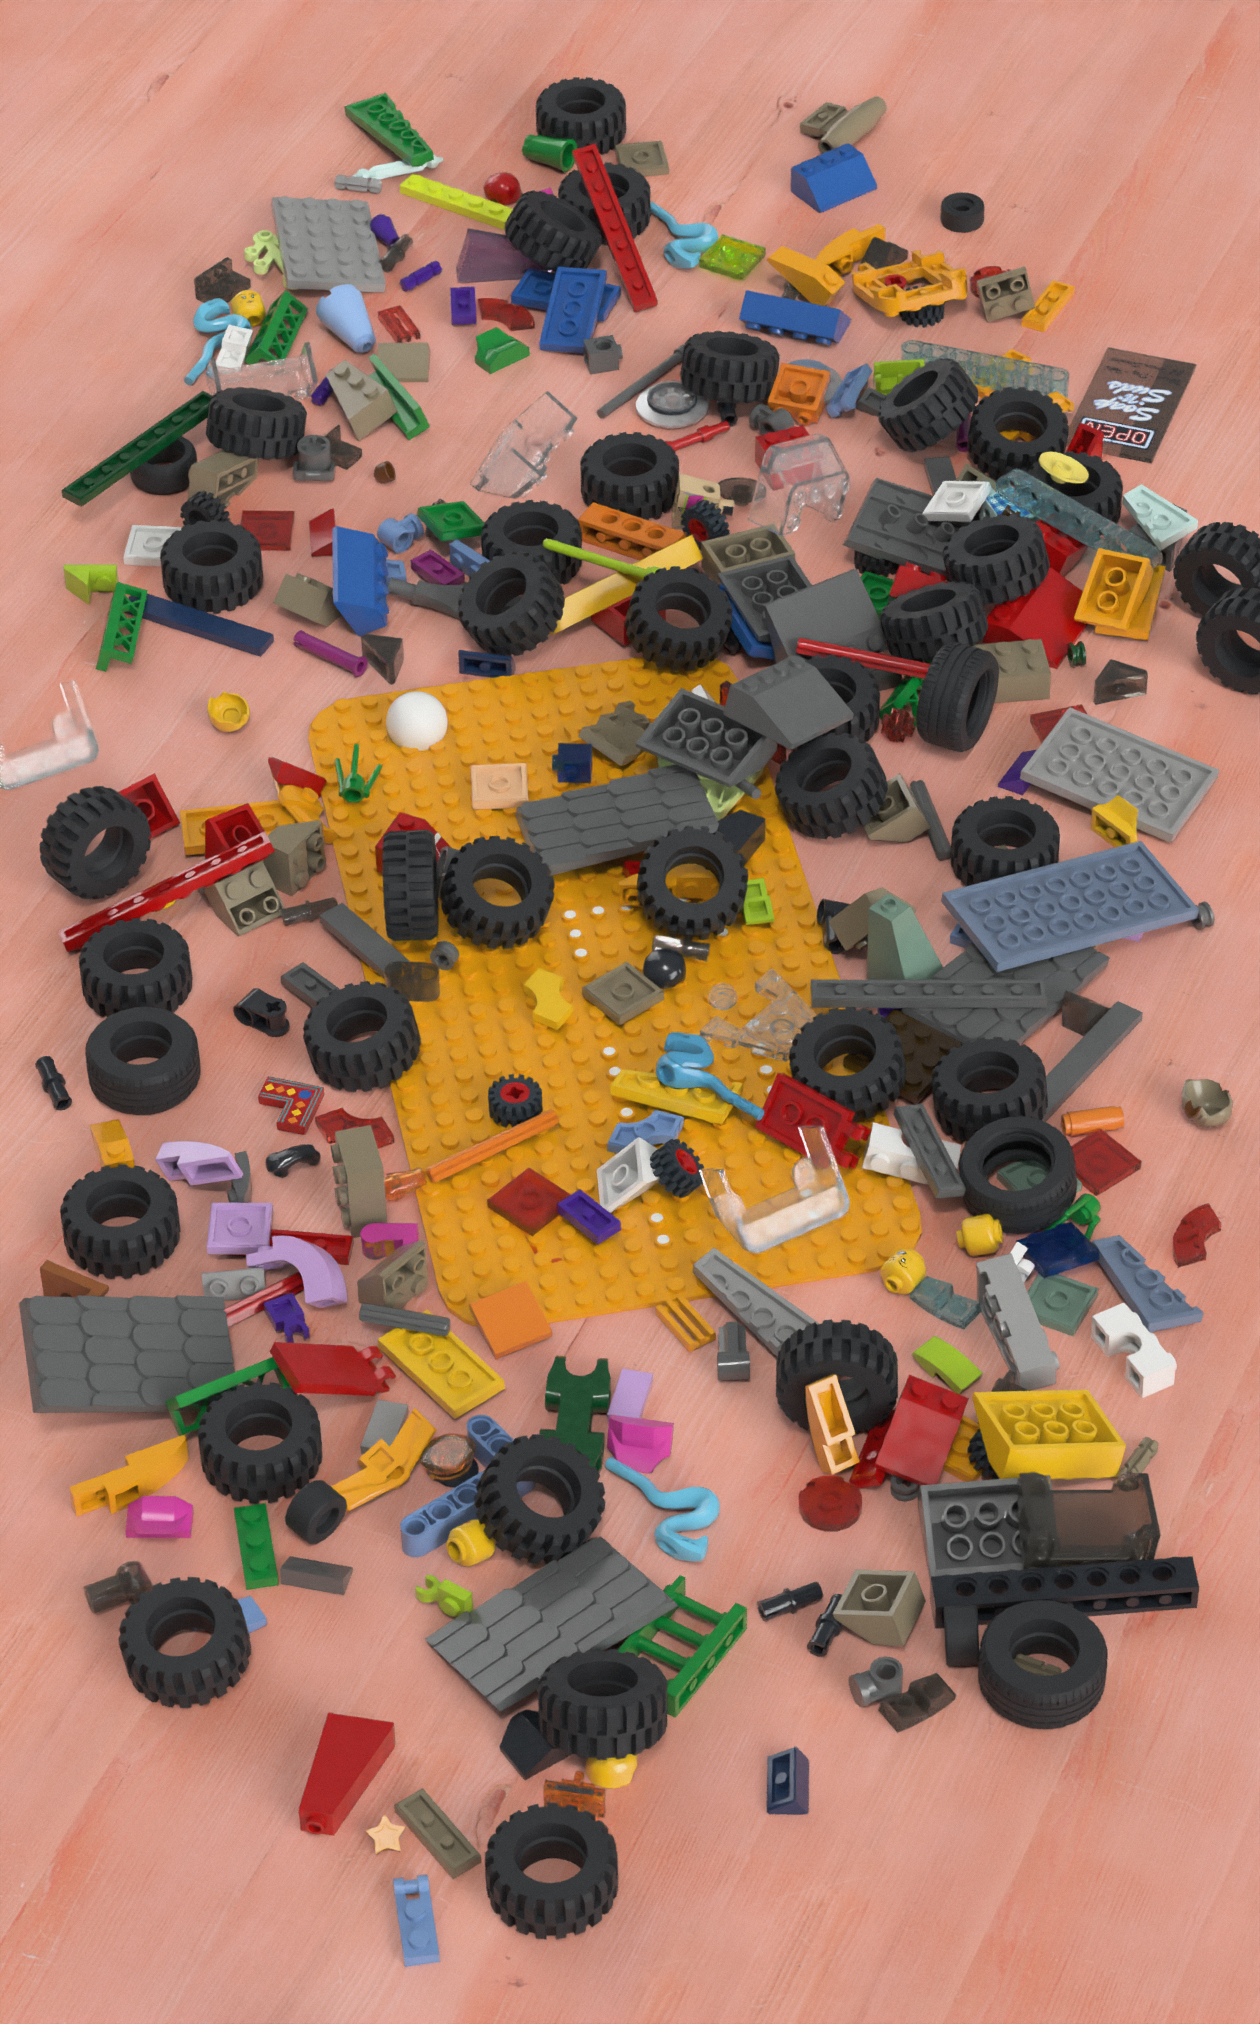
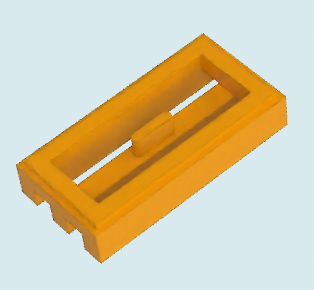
(689, 1319)

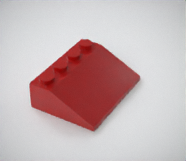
(1041, 614)

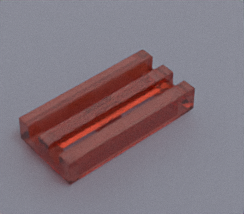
(394, 325)

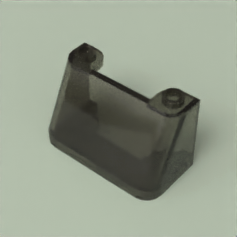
(1086, 1524)

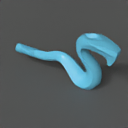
(695, 239)
(204, 323)
(701, 1499)

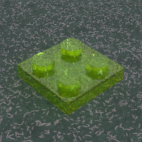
(732, 257)

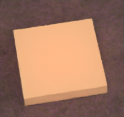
(499, 786)

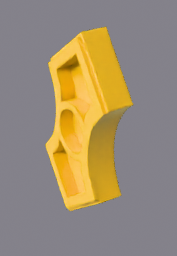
(545, 991)

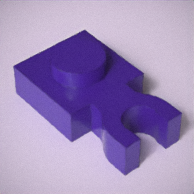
(287, 1315)

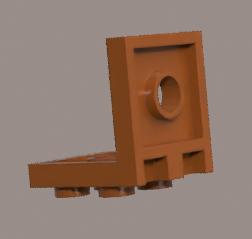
(63, 1282)

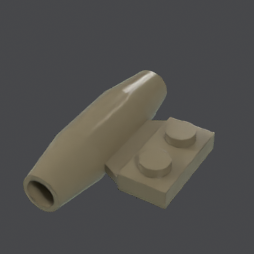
(841, 125)

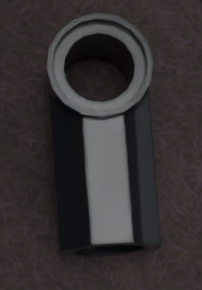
(827, 910)

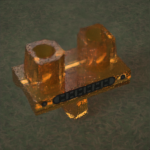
(577, 1793)

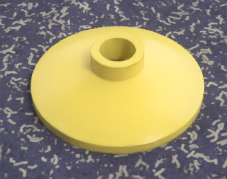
(1063, 468)

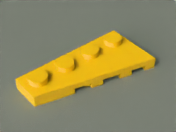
(694, 1102)

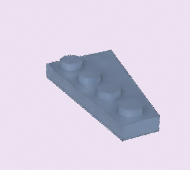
(1144, 1287)

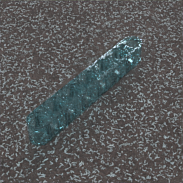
(993, 370)
(1068, 512)

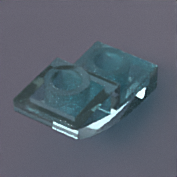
(940, 1301)

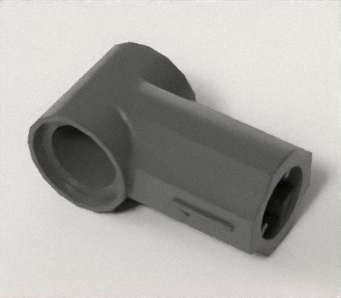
(732, 1357)

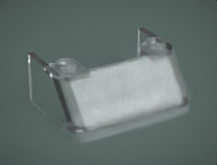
(288, 376)
(70, 748)
(813, 1202)

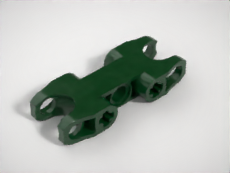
(576, 1402)

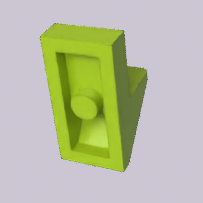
(90, 578)

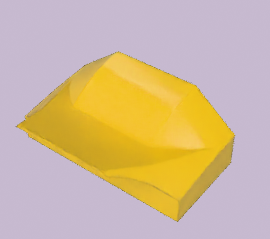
(1115, 822)

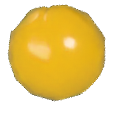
(228, 711)
(611, 1772)

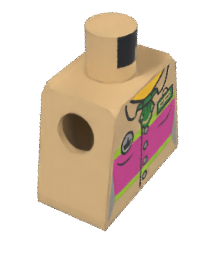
(692, 490)

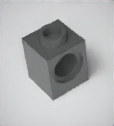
(602, 354)

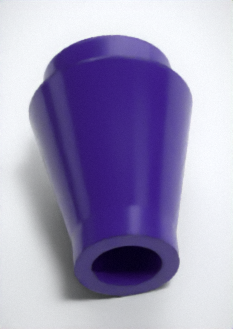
(384, 229)

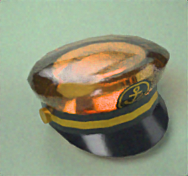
(450, 1459)

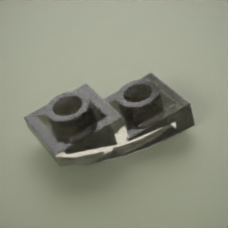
(923, 1700)

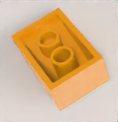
(1114, 589)

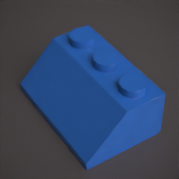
(832, 178)

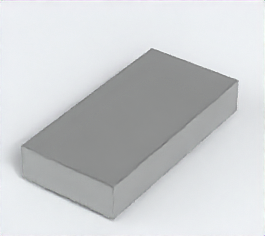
(384, 1423)

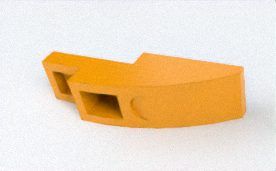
(849, 248)
(683, 881)
(142, 1476)

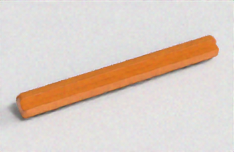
(492, 1146)

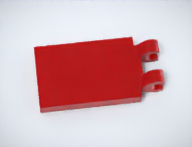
(795, 1105)
(331, 1369)

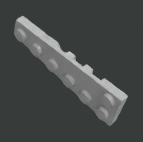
(752, 1301)

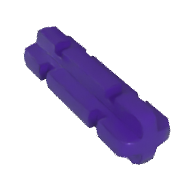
(420, 276)
(322, 392)

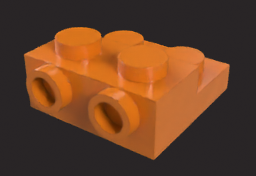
(800, 392)

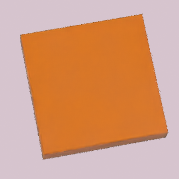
(510, 1320)

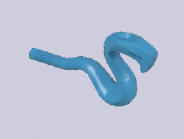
(681, 1067)

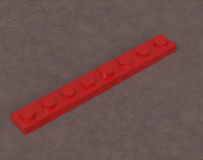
(615, 228)
(175, 887)

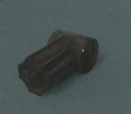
(124, 1586)

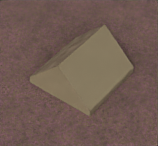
(406, 360)

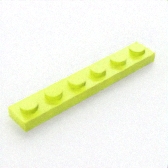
(455, 200)

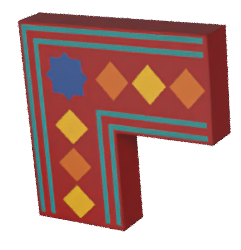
(298, 1102)

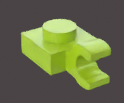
(451, 1597)

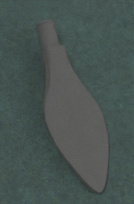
(435, 596)

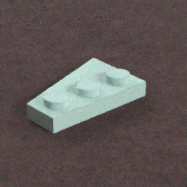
(1158, 517)

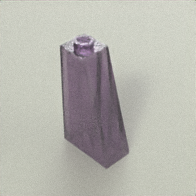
(491, 258)

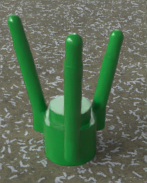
(353, 786)
(1082, 1212)

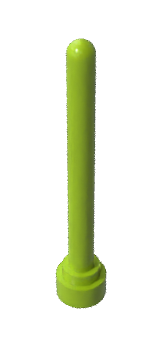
(598, 559)

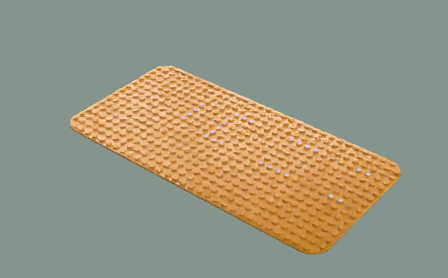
(487, 1027)

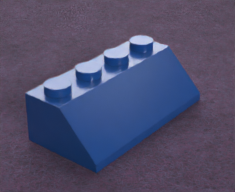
(793, 317)
(360, 579)

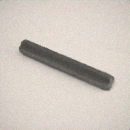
(936, 832)

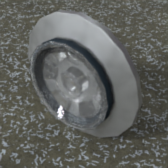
(671, 405)

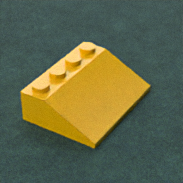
(1048, 1434)

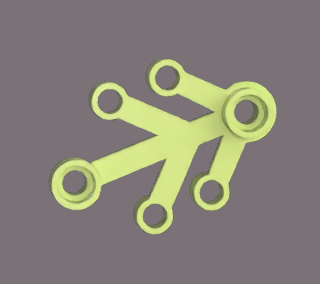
(265, 242)

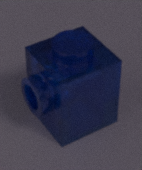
(573, 763)

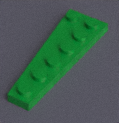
(387, 125)

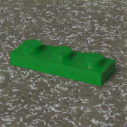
(256, 1546)

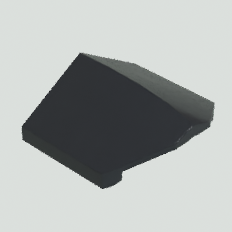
(527, 1747)

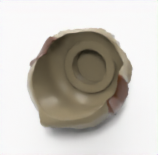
(1206, 1102)

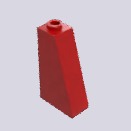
(342, 1769)

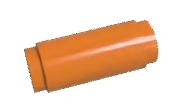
(1091, 1120)

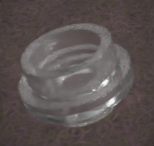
(722, 996)

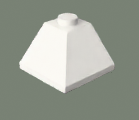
(626, 1175)

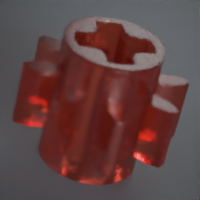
(897, 725)

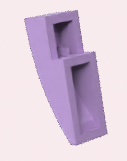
(197, 1162)

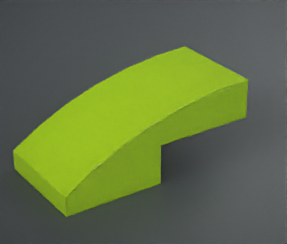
(757, 903)
(949, 1363)

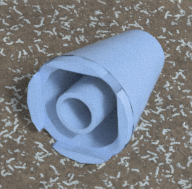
(347, 317)

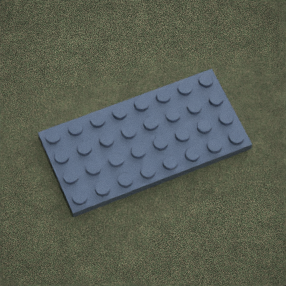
(1069, 906)

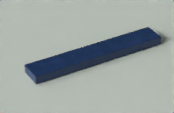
(205, 625)

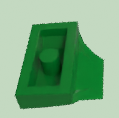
(498, 350)

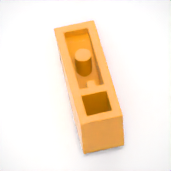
(810, 277)
(111, 1144)

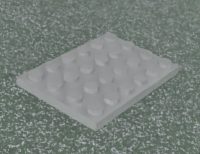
(327, 244)
(1098, 761)

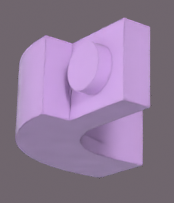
(320, 1272)

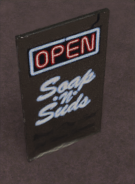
(1133, 402)

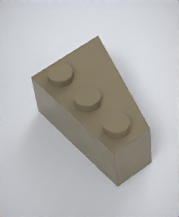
(361, 398)
(222, 475)

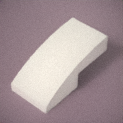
(234, 347)

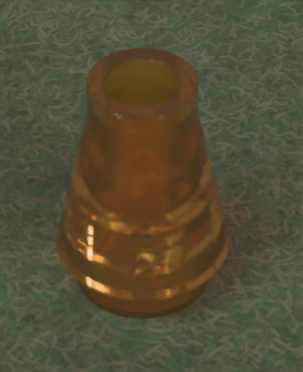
(403, 1183)

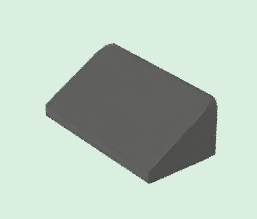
(315, 1575)

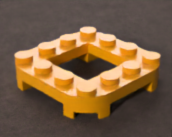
(946, 281)

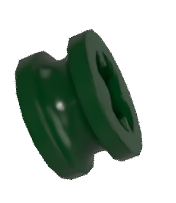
(1076, 654)

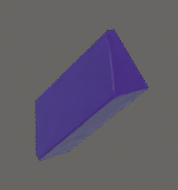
(1011, 780)

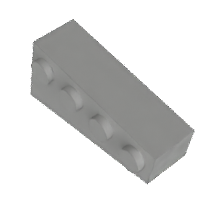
(1015, 1323)

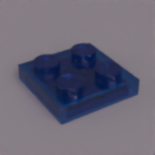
(1059, 1249)

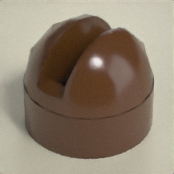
(384, 472)

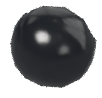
(664, 967)

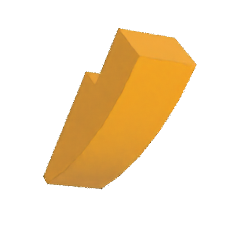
(830, 1425)

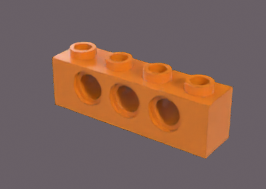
(625, 532)

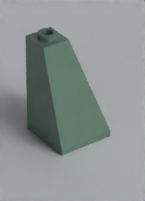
(898, 944)

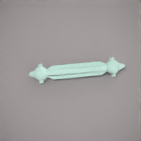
(395, 169)

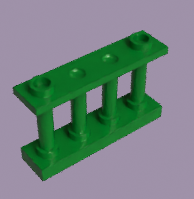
(710, 1647)

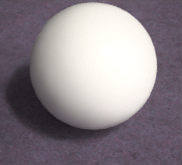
(416, 720)

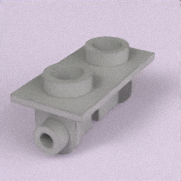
(233, 1283)

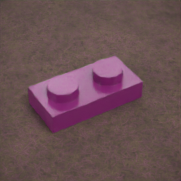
(437, 569)

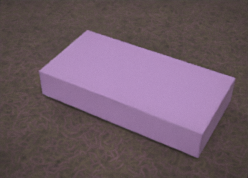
(630, 1394)

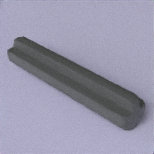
(404, 1319)

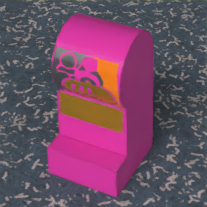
(384, 1238)

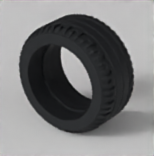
(166, 478)

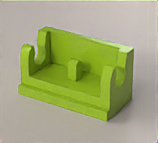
(889, 373)

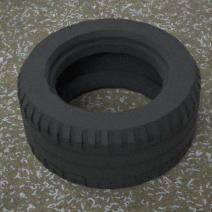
(957, 696)
(1014, 1140)

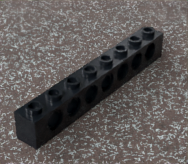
(1088, 1588)

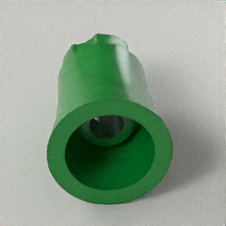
(550, 151)

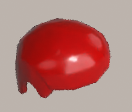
(503, 188)

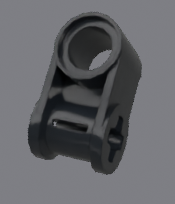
(263, 1013)

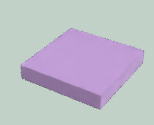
(239, 1227)

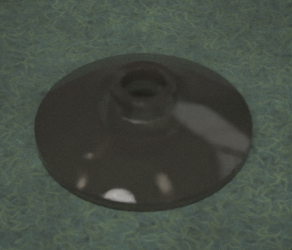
(738, 489)

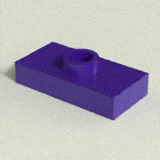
(463, 305)
(588, 1216)

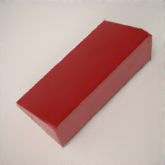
(321, 534)
(292, 775)

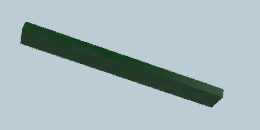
(138, 450)

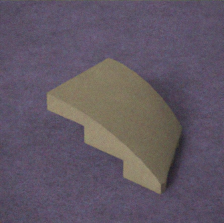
(617, 733)

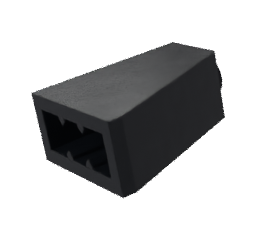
(744, 830)

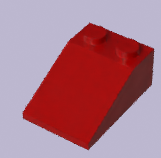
(921, 1432)

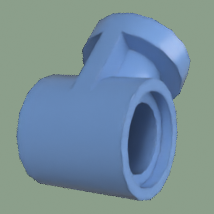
(400, 534)

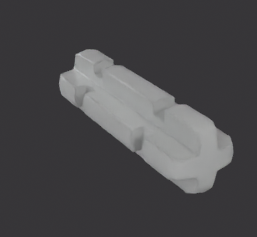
(358, 184)

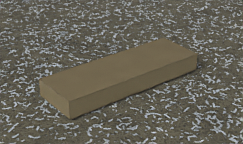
(437, 1833)

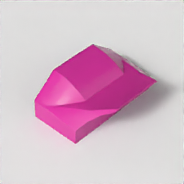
(639, 1441)
(159, 1518)

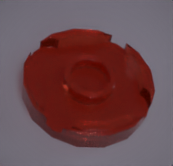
(830, 1503)

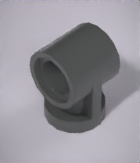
(769, 421)
(878, 1683)

